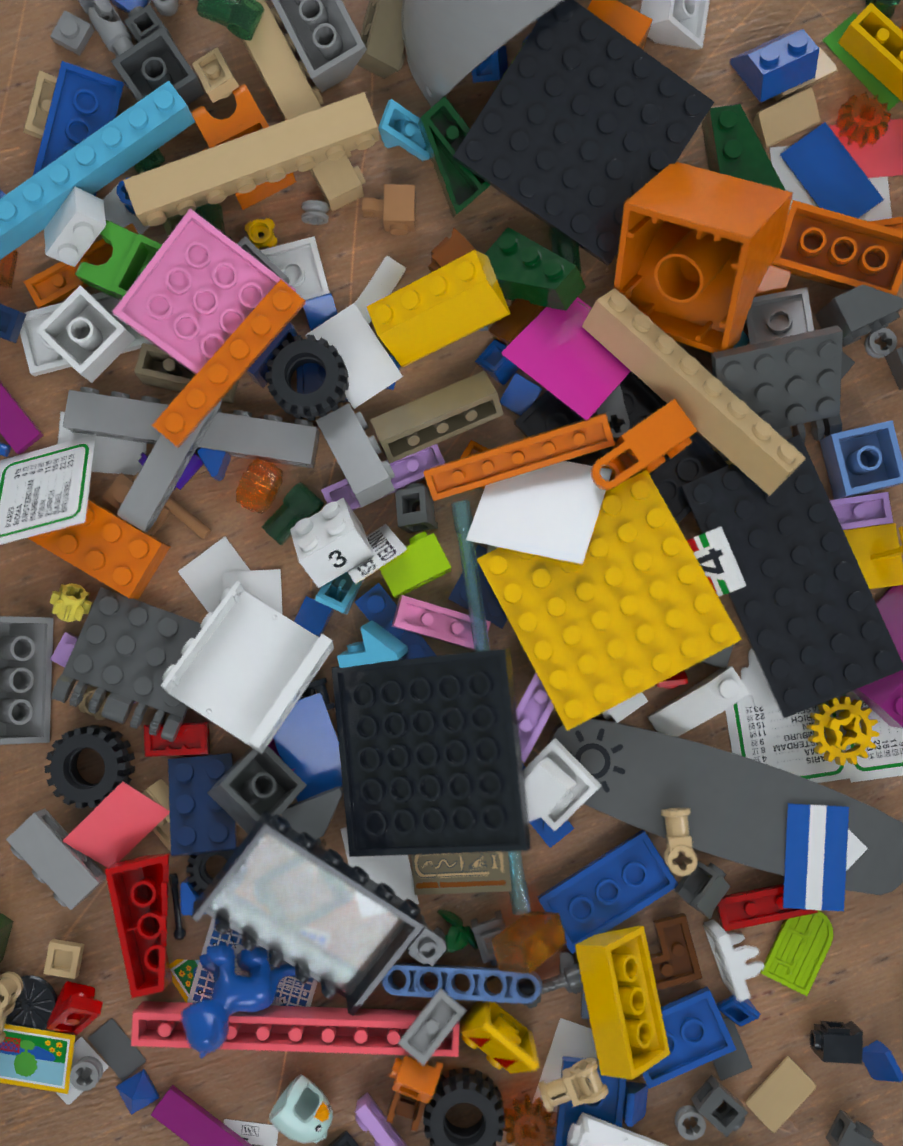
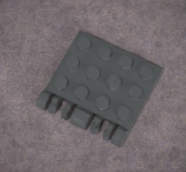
(788, 381)
(126, 653)

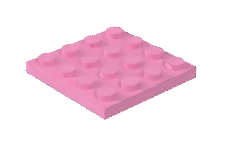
(195, 292)

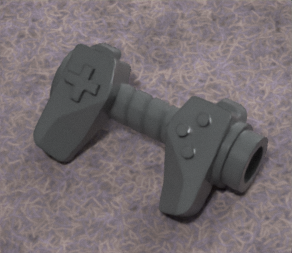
(569, 978)

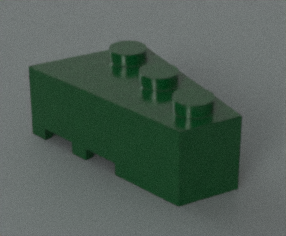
(443, 134)
(735, 148)
(533, 272)

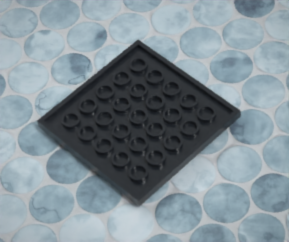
(581, 126)
(431, 756)

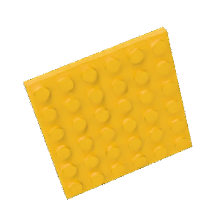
(620, 617)

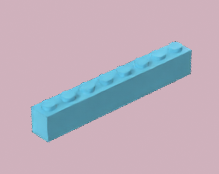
(92, 164)

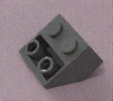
(860, 312)

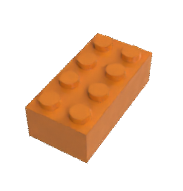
(840, 250)
(108, 550)

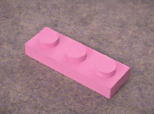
(434, 622)

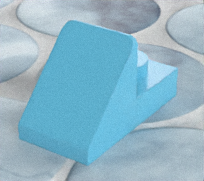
(401, 129)
(376, 647)

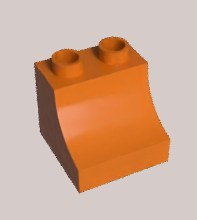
(699, 251)

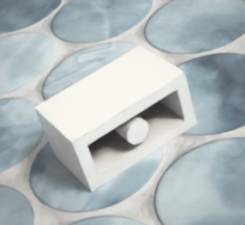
(74, 227)

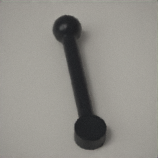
(179, 932)

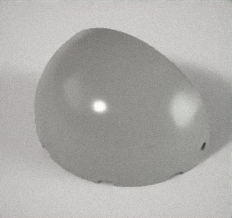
(455, 36)

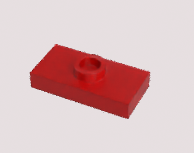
(191, 740)

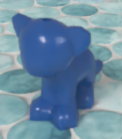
(208, 1020)

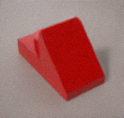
(74, 1009)

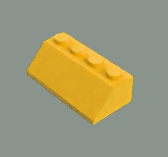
(439, 308)
(622, 1002)

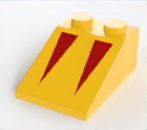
(500, 1037)

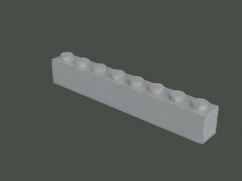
(235, 433)

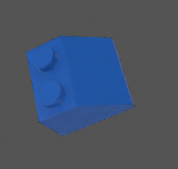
(778, 64)

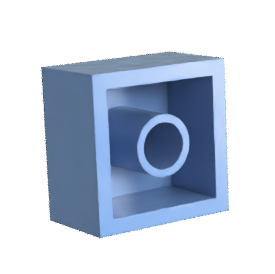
(863, 460)

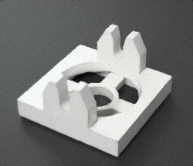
(732, 961)

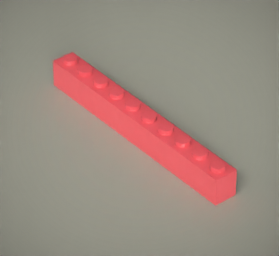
(290, 1029)

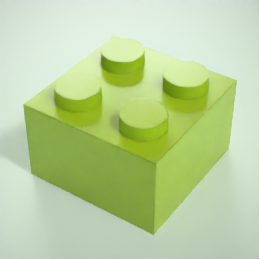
(416, 566)

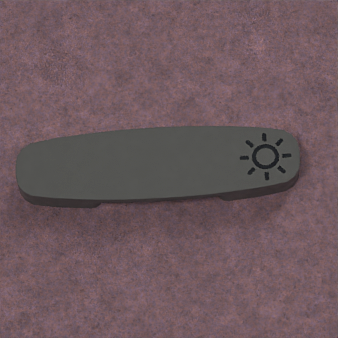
(732, 800)

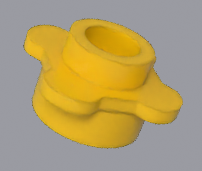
(265, 226)

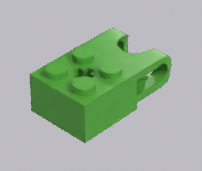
(128, 260)

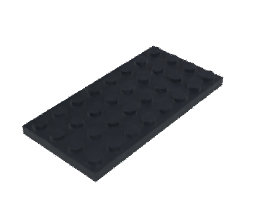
(803, 589)

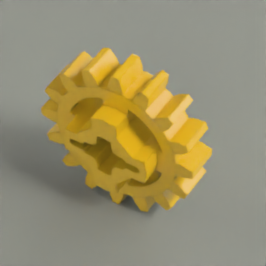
(835, 740)

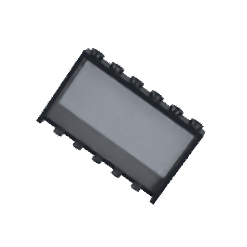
(310, 911)

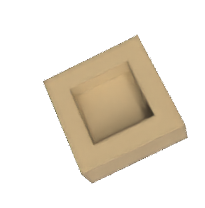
(64, 958)

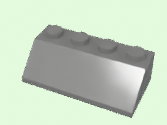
(323, 38)
(25, 679)

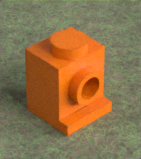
(414, 1078)

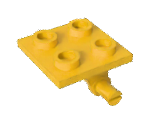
(878, 554)

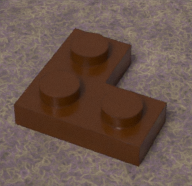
(677, 960)

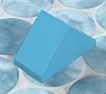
(339, 593)

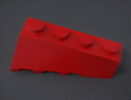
(141, 911)

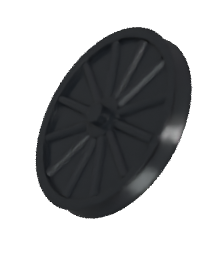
(34, 1004)

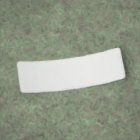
(380, 285)

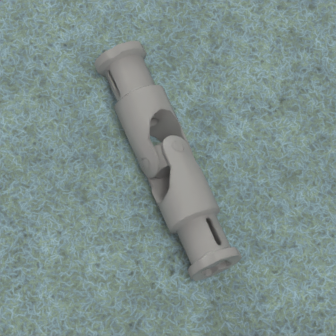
(112, 33)

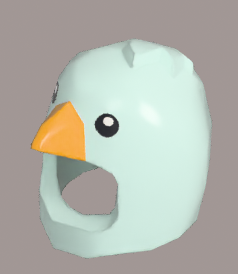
(302, 1112)

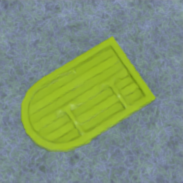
(799, 951)

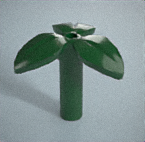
(458, 935)

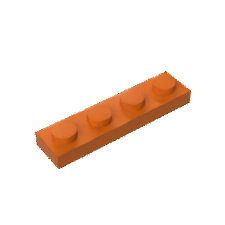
(60, 279)

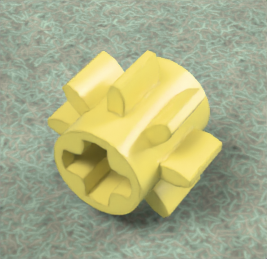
(70, 602)

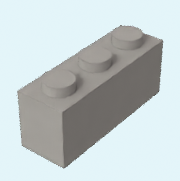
(357, 454)
(53, 862)

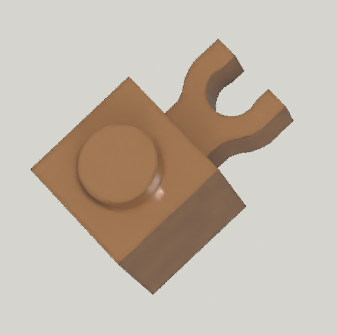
(396, 208)

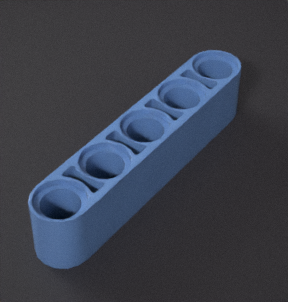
(446, 980)

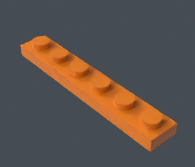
(229, 363)
(519, 457)

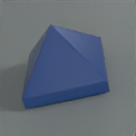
(738, 1011)
(137, 1091)

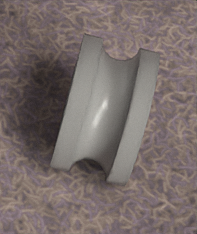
(315, 212)
(874, 349)
(76, 1078)
(692, 1133)

